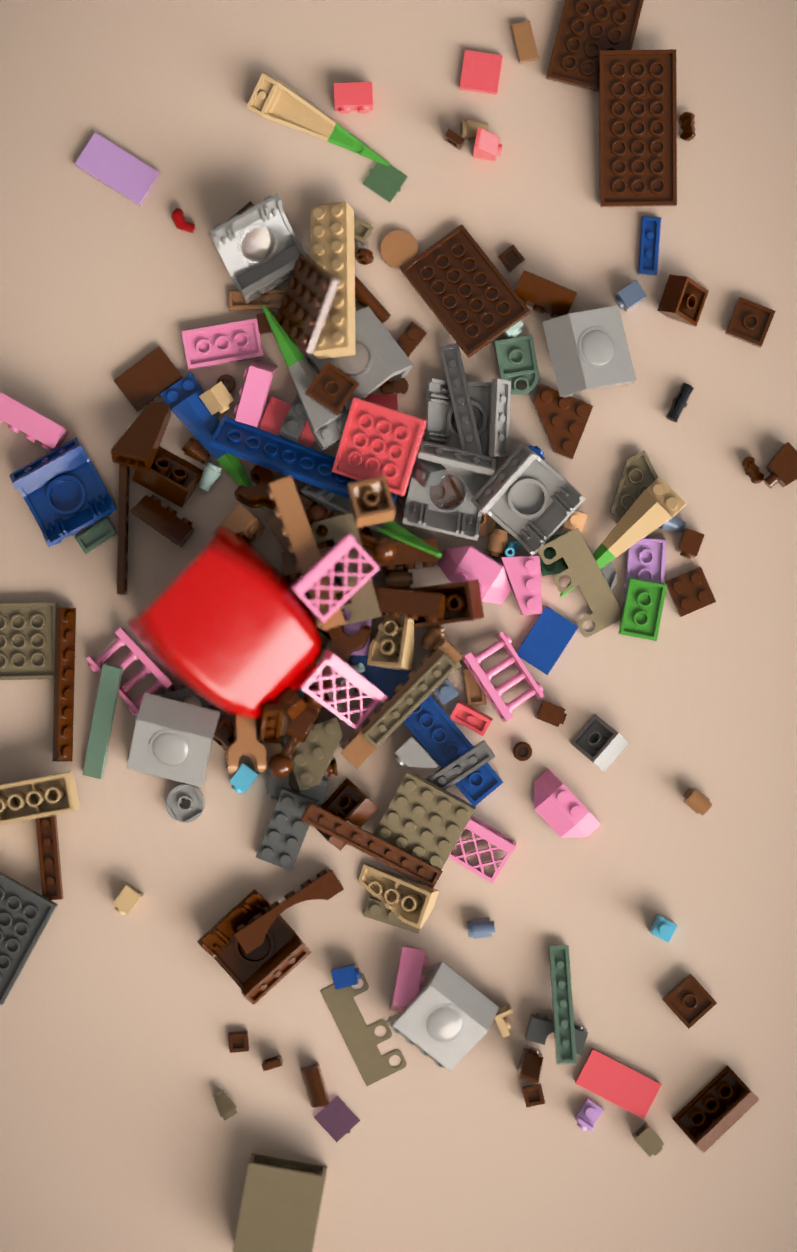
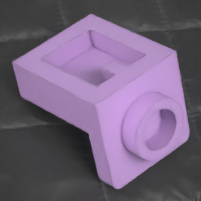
(588, 1114)

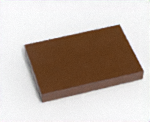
(148, 378)

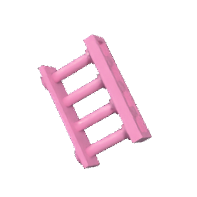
(136, 653)
(494, 693)

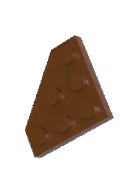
(561, 419)

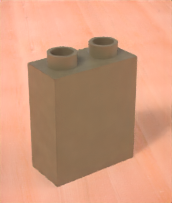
(279, 1205)

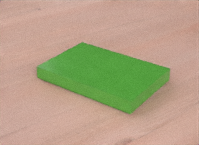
(642, 609)

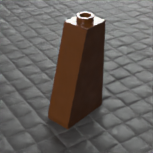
(143, 437)

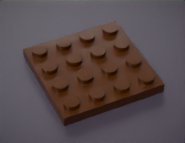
(306, 302)

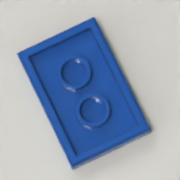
(546, 640)

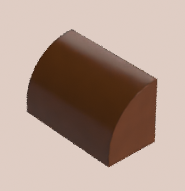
(315, 1085)

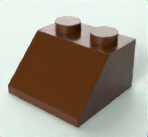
(683, 300)

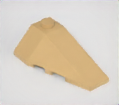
(393, 644)
(404, 896)

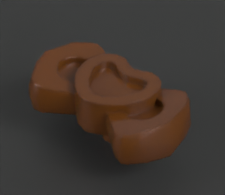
(687, 126)
(395, 387)
(752, 470)

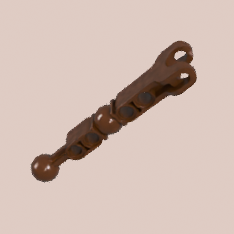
(257, 496)
(299, 728)

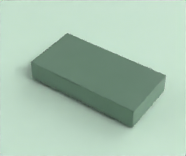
(96, 535)

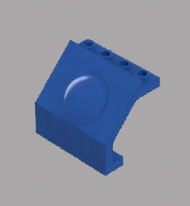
(63, 492)

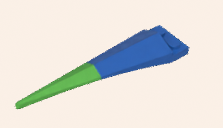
(193, 413)

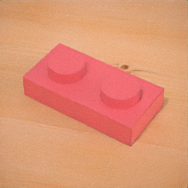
(471, 718)

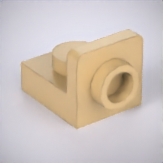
(503, 1024)

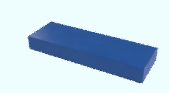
(649, 245)

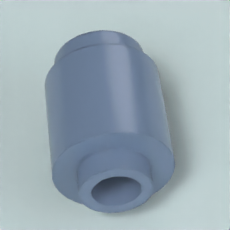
(480, 928)

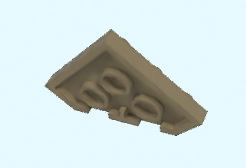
(635, 478)
(315, 754)

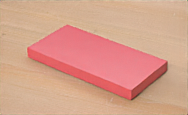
(618, 1083)

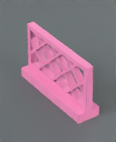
(323, 565)
(356, 680)
(493, 837)

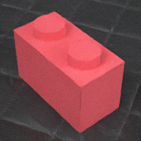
(353, 97)

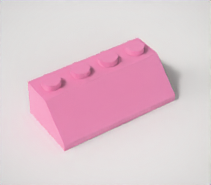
(32, 423)

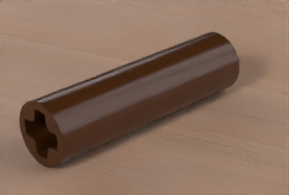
(367, 299)

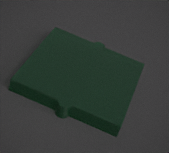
(385, 181)

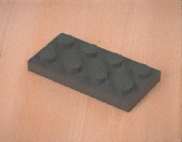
(285, 830)

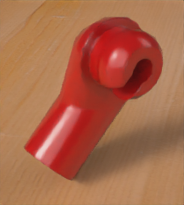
(180, 223)

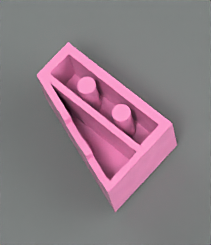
(254, 393)
(525, 582)
(408, 977)

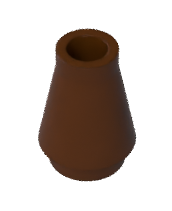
(196, 451)

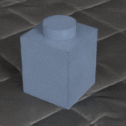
(630, 296)
(445, 692)

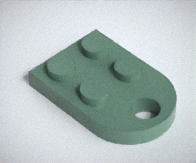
(518, 362)

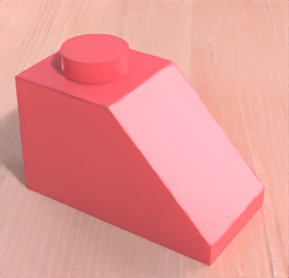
(486, 145)

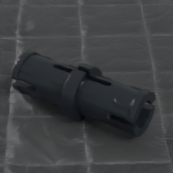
(679, 402)

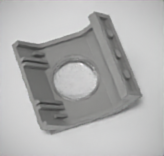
(258, 248)
(376, 357)
(468, 472)

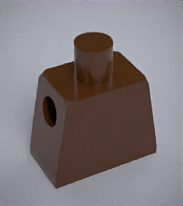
(782, 467)

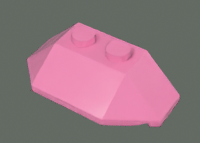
(469, 563)
(561, 808)

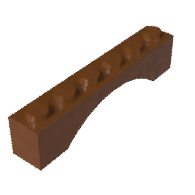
(254, 933)

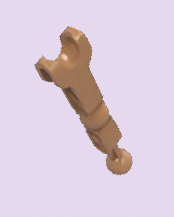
(245, 744)

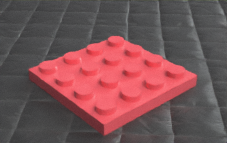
(379, 444)

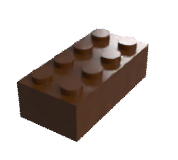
(461, 603)

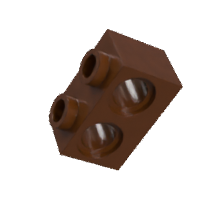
(224, 734)

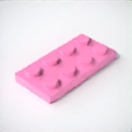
(222, 344)

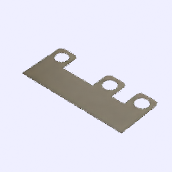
(587, 575)
(364, 600)
(357, 1036)

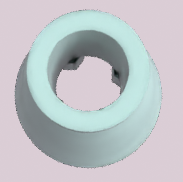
(210, 475)

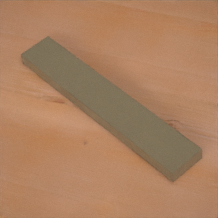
(410, 700)

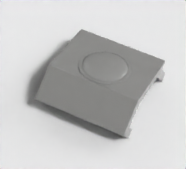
(589, 350)
(490, 409)
(528, 498)
(172, 739)
(445, 1017)

